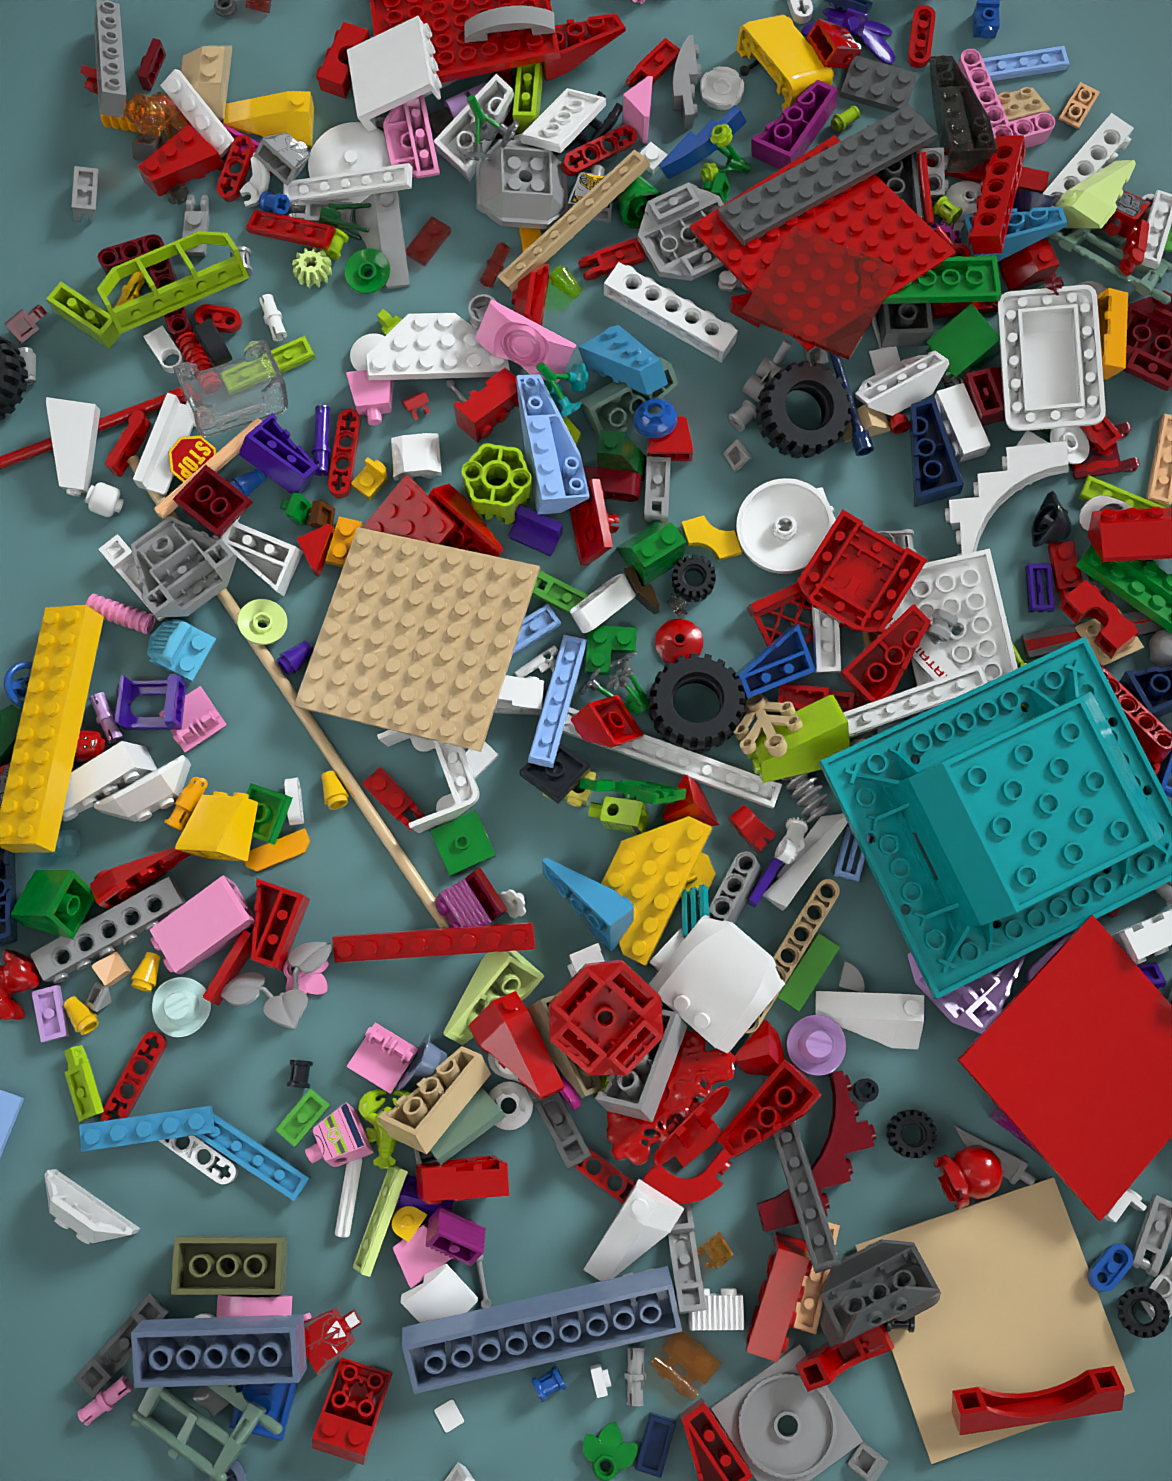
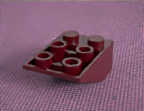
(986, 394)

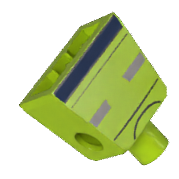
(631, 814)

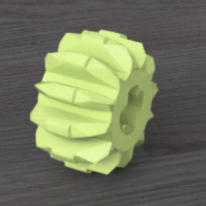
(312, 267)

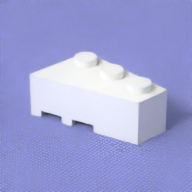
(265, 555)
(521, 696)

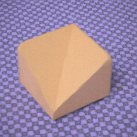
(111, 969)

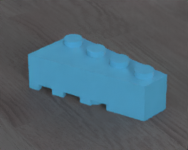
(624, 360)

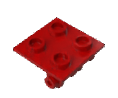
(702, 1138)

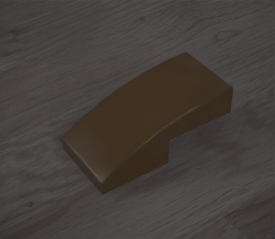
(644, 594)

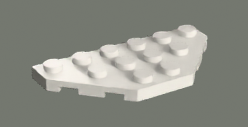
(431, 349)

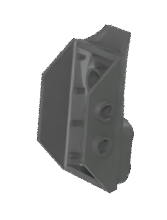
(874, 1287)

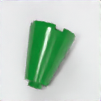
(633, 201)

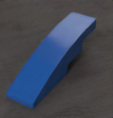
(697, 147)

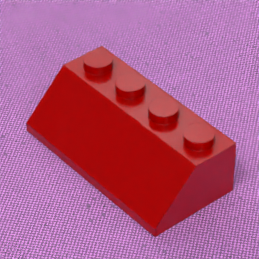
(1131, 534)

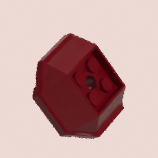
(1147, 328)

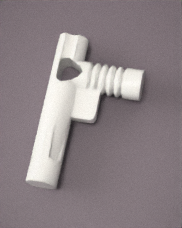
(539, 662)

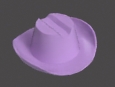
(816, 1045)

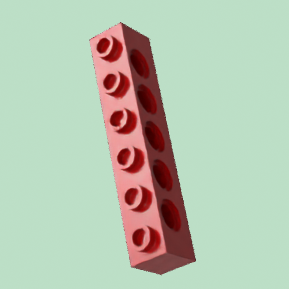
(997, 196)

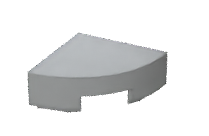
(851, 978)

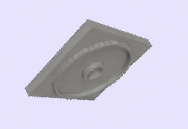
(752, 1417)

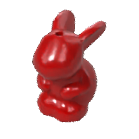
(15, 977)

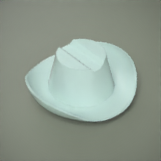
(180, 1007)

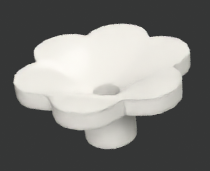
(514, 903)

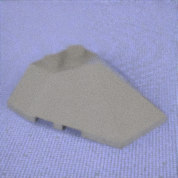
(180, 568)

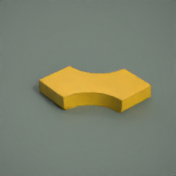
(721, 543)

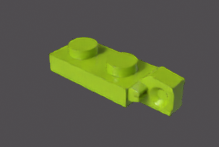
(82, 1084)

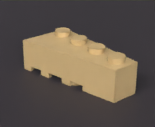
(437, 1101)

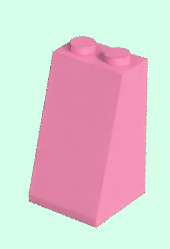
(202, 926)

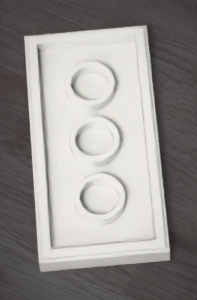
(563, 120)

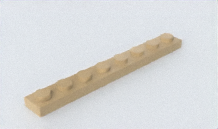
(575, 219)

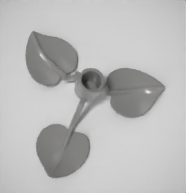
(290, 1005)

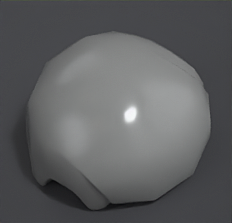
(1161, 648)

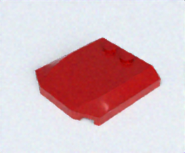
(859, 575)

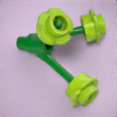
(722, 137)

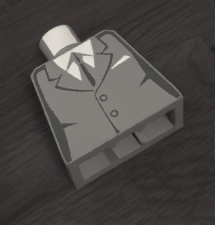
(283, 156)

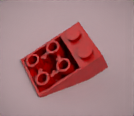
(351, 1411)

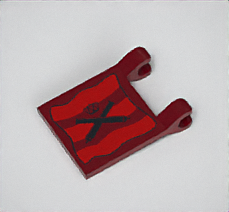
(1106, 462)

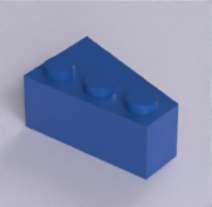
(777, 663)

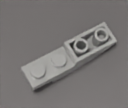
(685, 81)

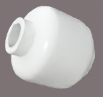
(104, 499)

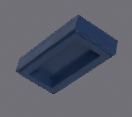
(655, 1444)

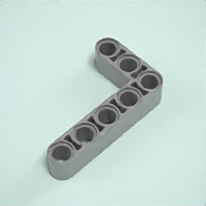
(738, 899)

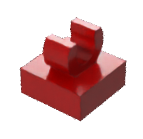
(91, 75)
(415, 402)

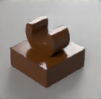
(320, 514)

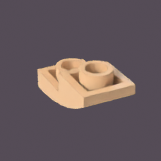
(1079, 105)

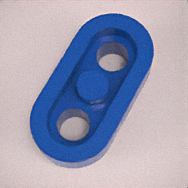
(1109, 1269)

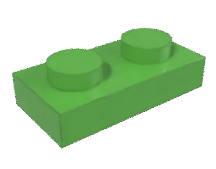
(303, 1117)

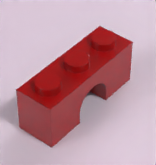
(334, 75)
(1087, 602)

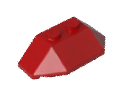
(532, 294)

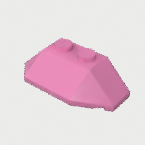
(411, 139)

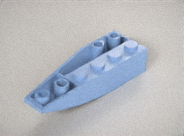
(549, 449)

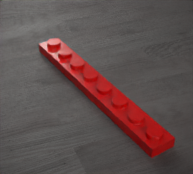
(434, 942)

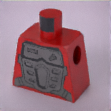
(1128, 213)

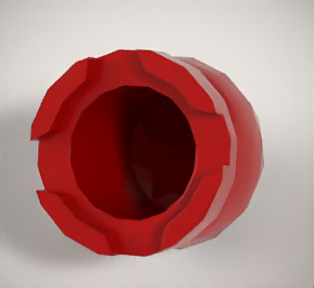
(971, 1173)

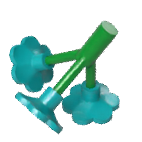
(577, 379)

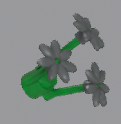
(636, 699)

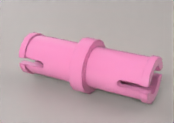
(105, 1400)

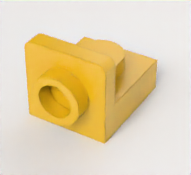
(370, 479)

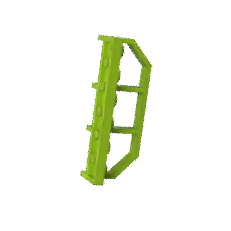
(175, 294)

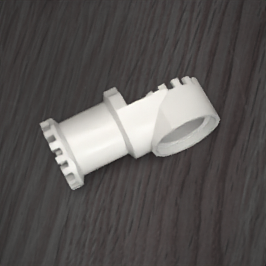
(792, 841)

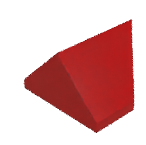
(694, 805)
(761, 1051)

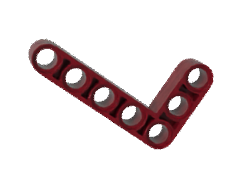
(124, 251)

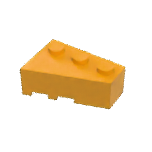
(1113, 330)

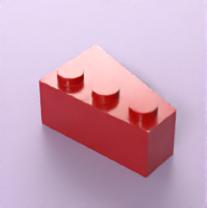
(179, 161)
(488, 406)
(276, 923)

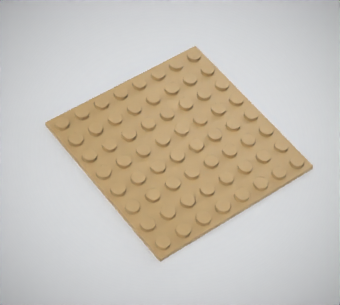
(418, 638)
(1008, 1311)

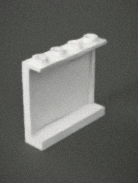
(392, 70)

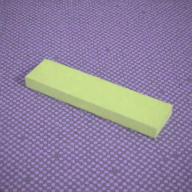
(379, 1220)

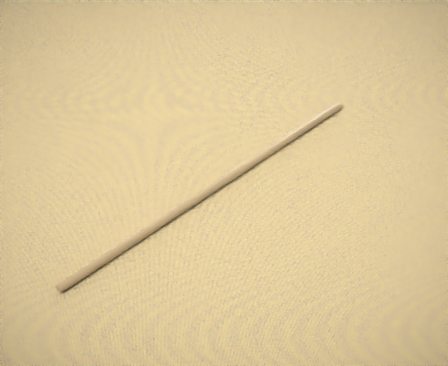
(327, 750)

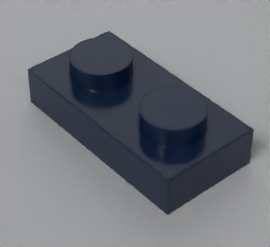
(859, 5)

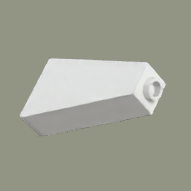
(74, 442)

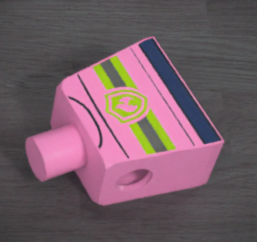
(339, 1138)

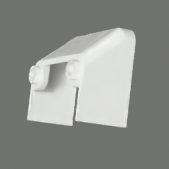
(458, 775)

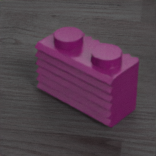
(461, 906)
(455, 1236)

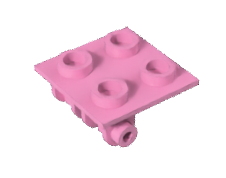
(199, 720)
(382, 1057)

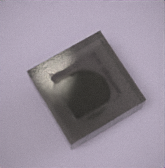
(440, 120)

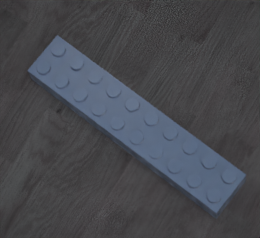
(540, 1329)

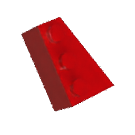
(462, 1179)
(710, 1446)

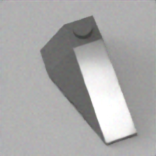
(386, 234)

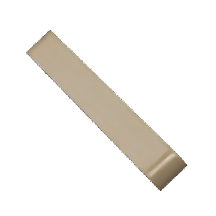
(797, 947)

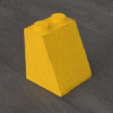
(220, 827)

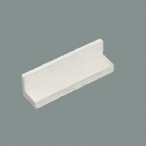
(154, 469)

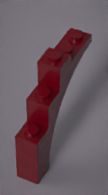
(830, 1166)

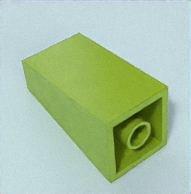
(821, 736)

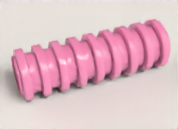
(122, 614)

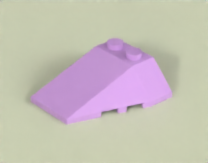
(978, 1001)

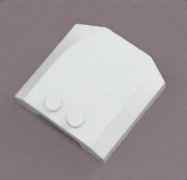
(718, 981)

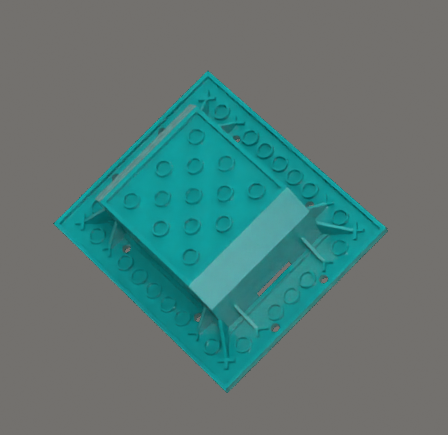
(1009, 814)

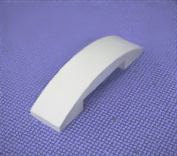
(122, 560)

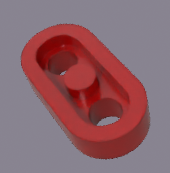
(220, 317)

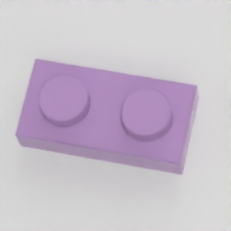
(50, 1013)

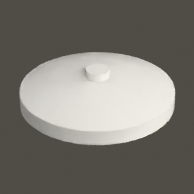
(348, 149)
(783, 525)

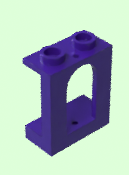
(128, 691)

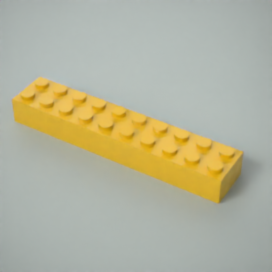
(49, 729)

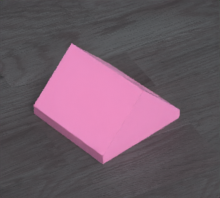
(637, 108)

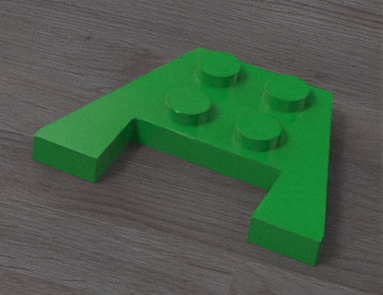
(640, 791)

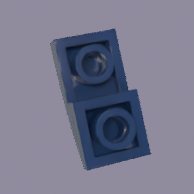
(1027, 200)

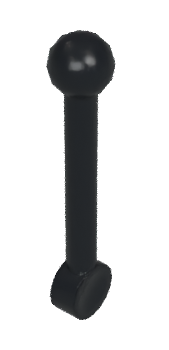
(744, 71)

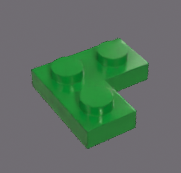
(605, 640)

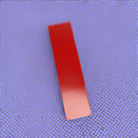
(805, 695)

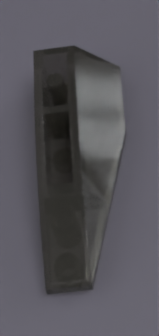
(959, 116)

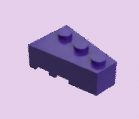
(277, 456)

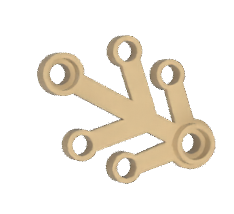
(775, 742)

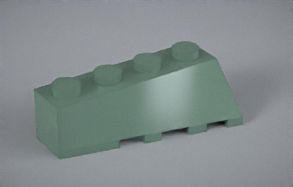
(615, 404)

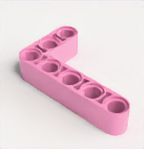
(1034, 128)

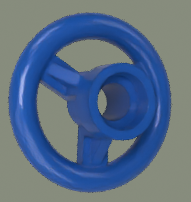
(16, 689)

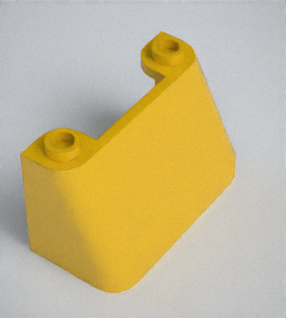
(783, 55)

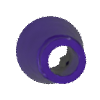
(294, 658)

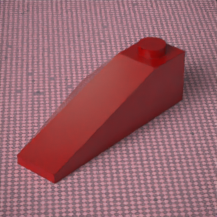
(580, 41)
(129, 879)
(513, 1039)
(777, 1103)

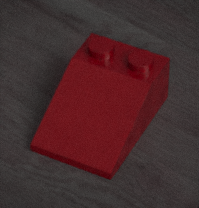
(212, 501)

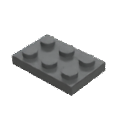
(878, 84)

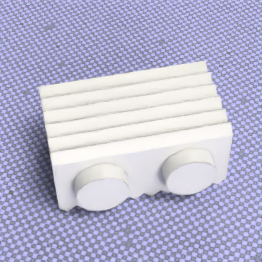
(723, 1311)

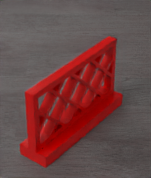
(779, 600)

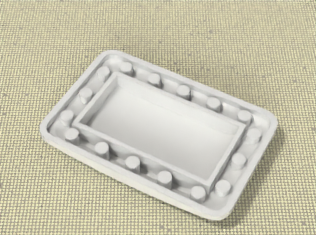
(1051, 358)

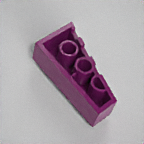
(796, 127)

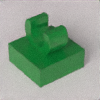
(719, 186)
(296, 508)

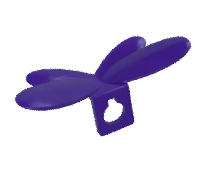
(857, 24)

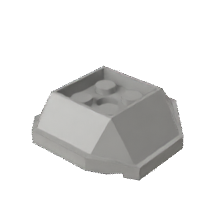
(515, 203)
(667, 226)

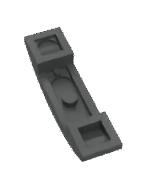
(562, 1129)
(118, 1349)

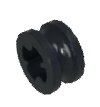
(861, 1083)

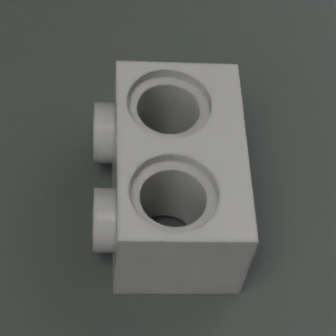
(936, 173)

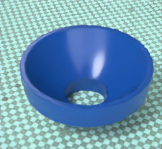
(655, 425)

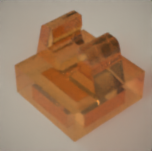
(717, 1250)

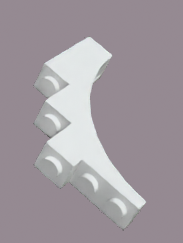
(1024, 466)

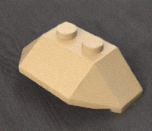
(209, 74)

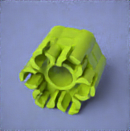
(503, 500)

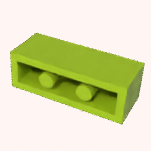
(527, 95)
(83, 314)

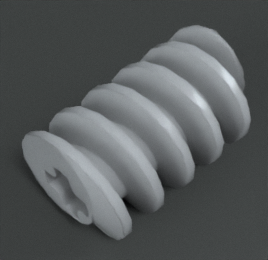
(808, 795)

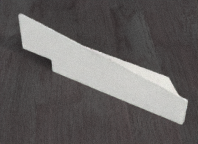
(796, 873)

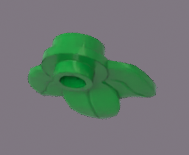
(609, 1447)

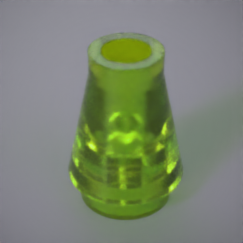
(565, 282)

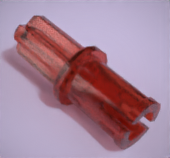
(494, 265)

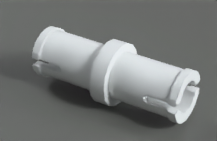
(272, 317)

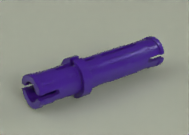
(321, 439)

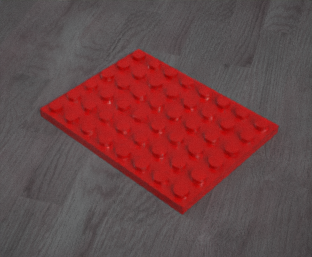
(447, 24)

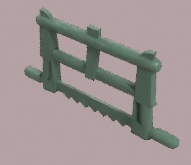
(1144, 286)
(234, 1443)

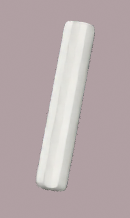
(348, 1198)

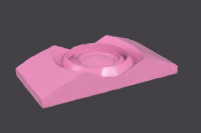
(522, 340)

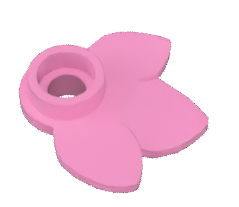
(312, 982)

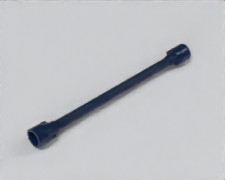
(861, 440)

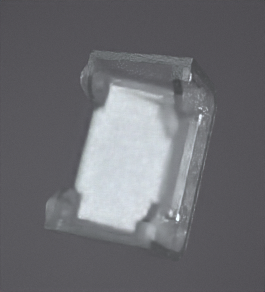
(234, 391)

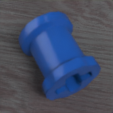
(274, 202)
(549, 1383)

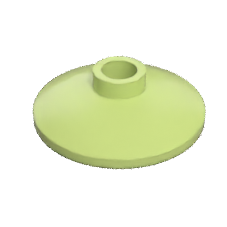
(265, 612)

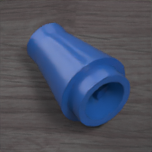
(248, 482)

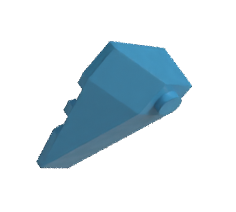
(1025, 228)
(601, 906)

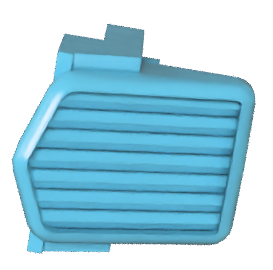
(179, 648)

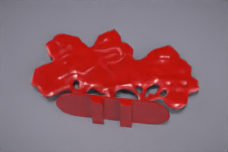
(689, 1069)

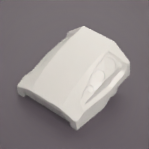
(416, 456)

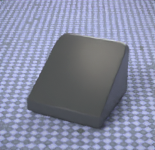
(145, 146)

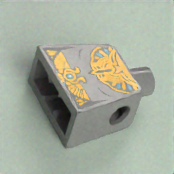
(584, 184)

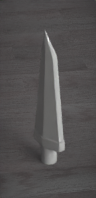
(1012, 1166)

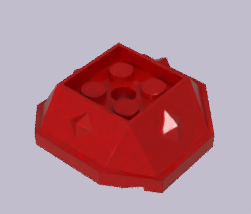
(612, 1044)

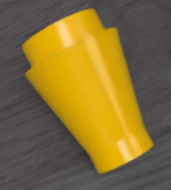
(334, 792)
(146, 973)
(81, 1017)

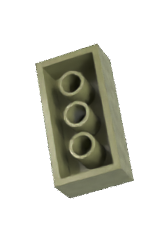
(204, 1268)

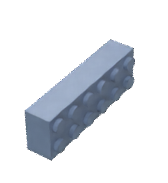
(219, 1351)

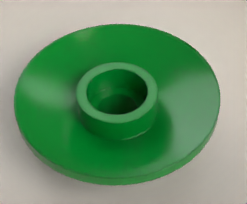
(360, 264)

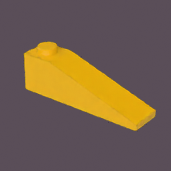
(274, 115)

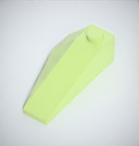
(1095, 198)
(494, 978)

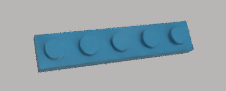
(146, 1128)
(256, 1158)

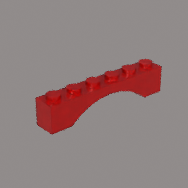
(1085, 1395)

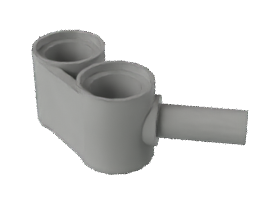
(765, 372)

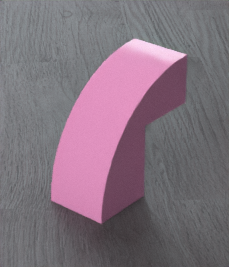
(253, 1305)

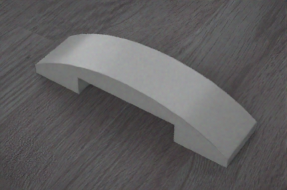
(508, 19)
(686, 1264)

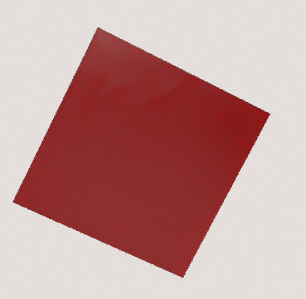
(861, 217)
(1084, 1066)

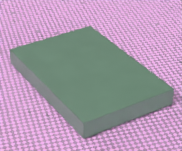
(472, 1121)

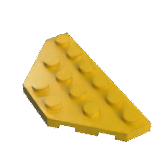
(652, 875)

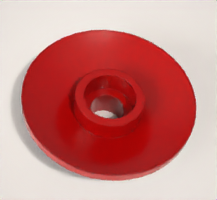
(667, 646)

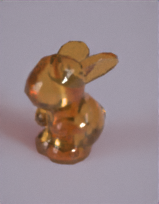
(154, 114)

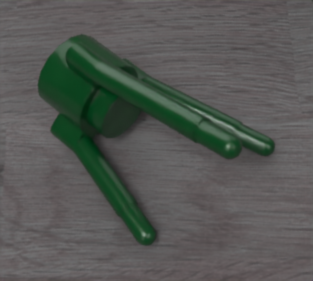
(331, 217)

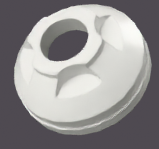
(524, 1104)

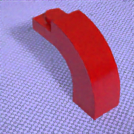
(689, 1189)
(827, 1362)

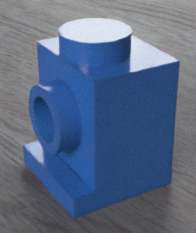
(986, 19)

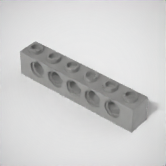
(109, 58)
(49, 956)

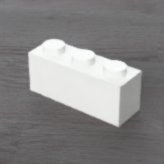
(961, 423)

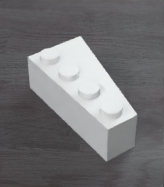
(458, 138)
(106, 775)
(1146, 937)

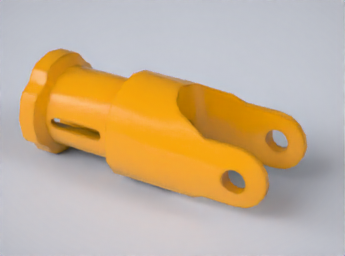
(186, 803)

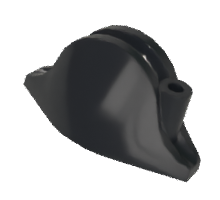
(1051, 522)

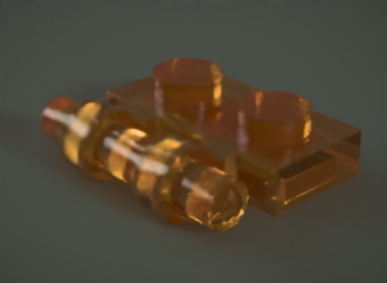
(690, 1355)

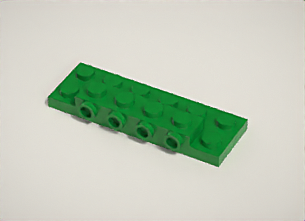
(954, 281)
(1136, 582)

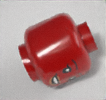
(89, 745)

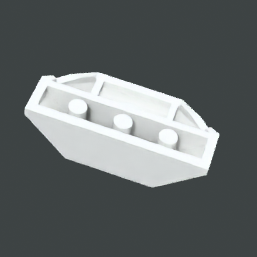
(903, 383)
(148, 793)
(83, 1211)

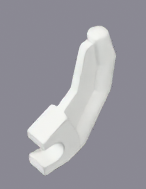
(258, 183)

